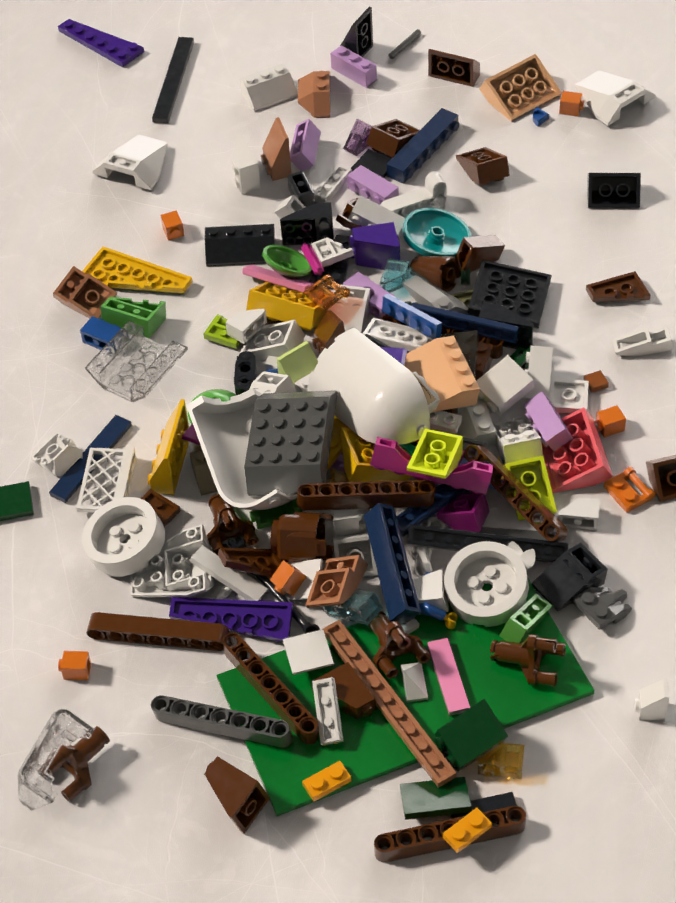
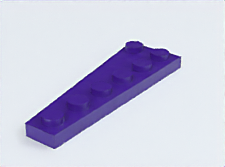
(105, 44)
(252, 618)

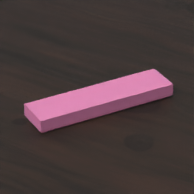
(276, 278)
(448, 676)

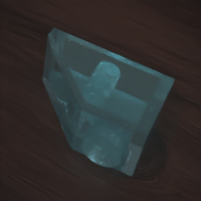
(394, 274)

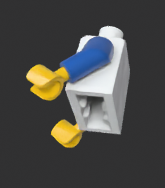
(433, 597)

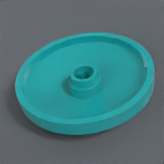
(434, 232)

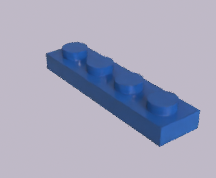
(411, 316)

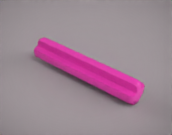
(312, 259)

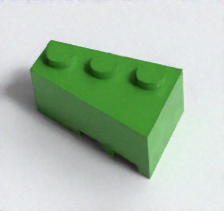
(121, 310)

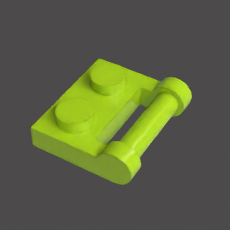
(218, 333)

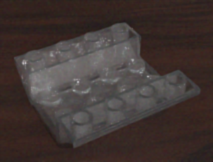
(132, 363)

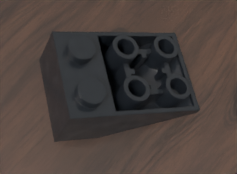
(307, 225)
(569, 576)

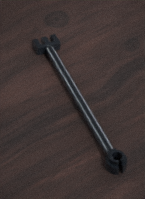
(307, 626)

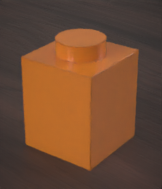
(571, 103)
(172, 225)
(610, 421)
(287, 578)
(75, 665)

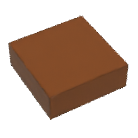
(596, 381)

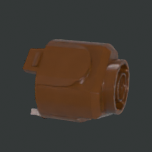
(300, 537)

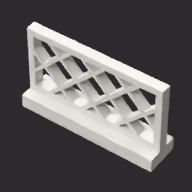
(123, 479)

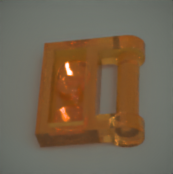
(323, 296)

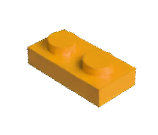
(326, 781)
(467, 830)

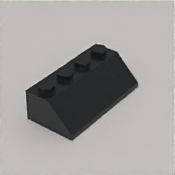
(237, 244)

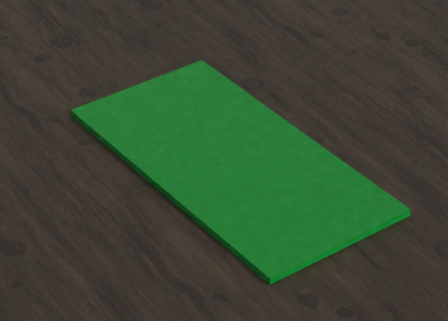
(371, 743)

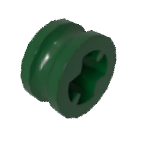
(465, 276)

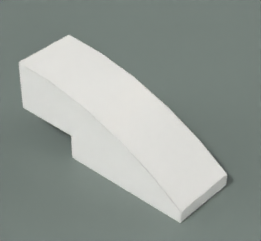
(643, 342)

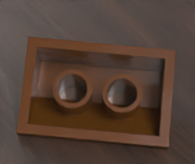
(453, 67)
(327, 331)
(663, 477)

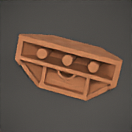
(315, 93)

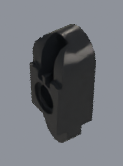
(244, 372)

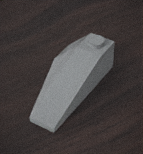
(430, 295)

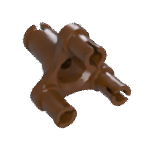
(228, 525)
(393, 643)
(529, 656)
(76, 760)

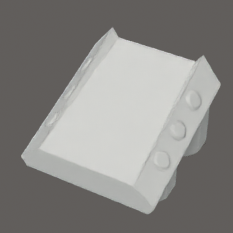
(57, 454)

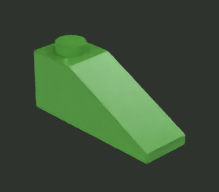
(525, 619)

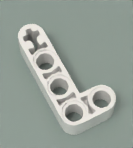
(419, 198)

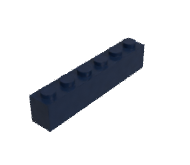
(422, 145)
(392, 563)

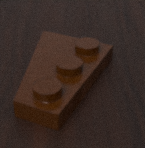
(619, 288)
(250, 560)

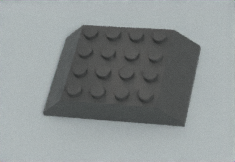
(289, 441)

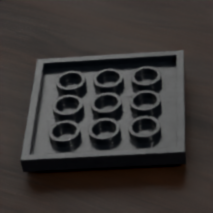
(512, 287)

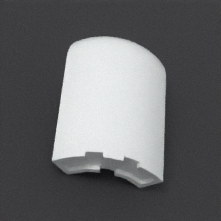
(373, 390)
(224, 438)

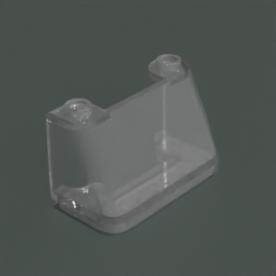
(33, 780)

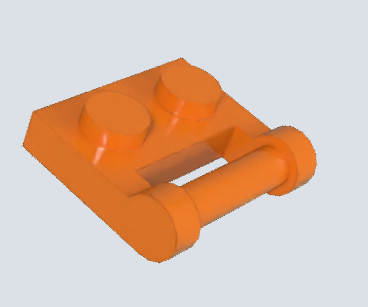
(624, 493)

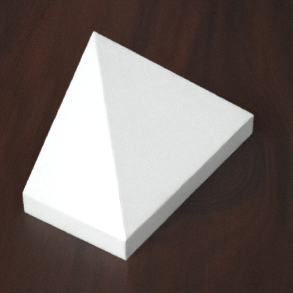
(414, 682)

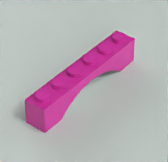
(470, 476)

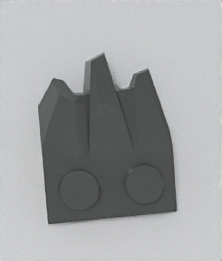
(602, 605)

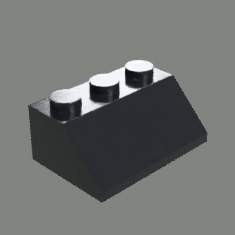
(613, 190)

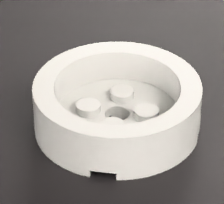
(112, 525)
(487, 564)

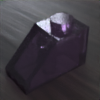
(358, 137)

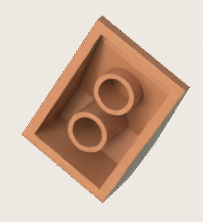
(277, 152)

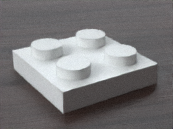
(569, 395)

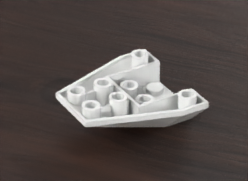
(609, 93)
(138, 157)
(171, 571)

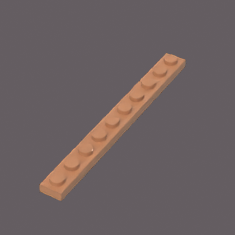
(390, 705)

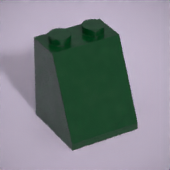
(470, 735)

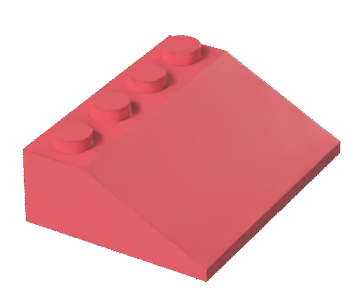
(581, 459)

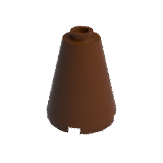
(437, 270)

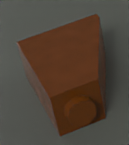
(476, 248)
(352, 693)

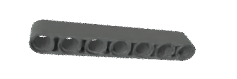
(228, 727)

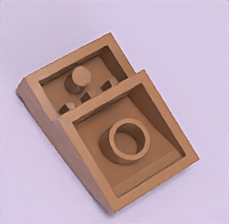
(83, 293)
(336, 581)

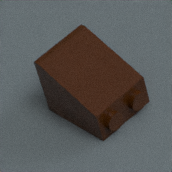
(237, 792)

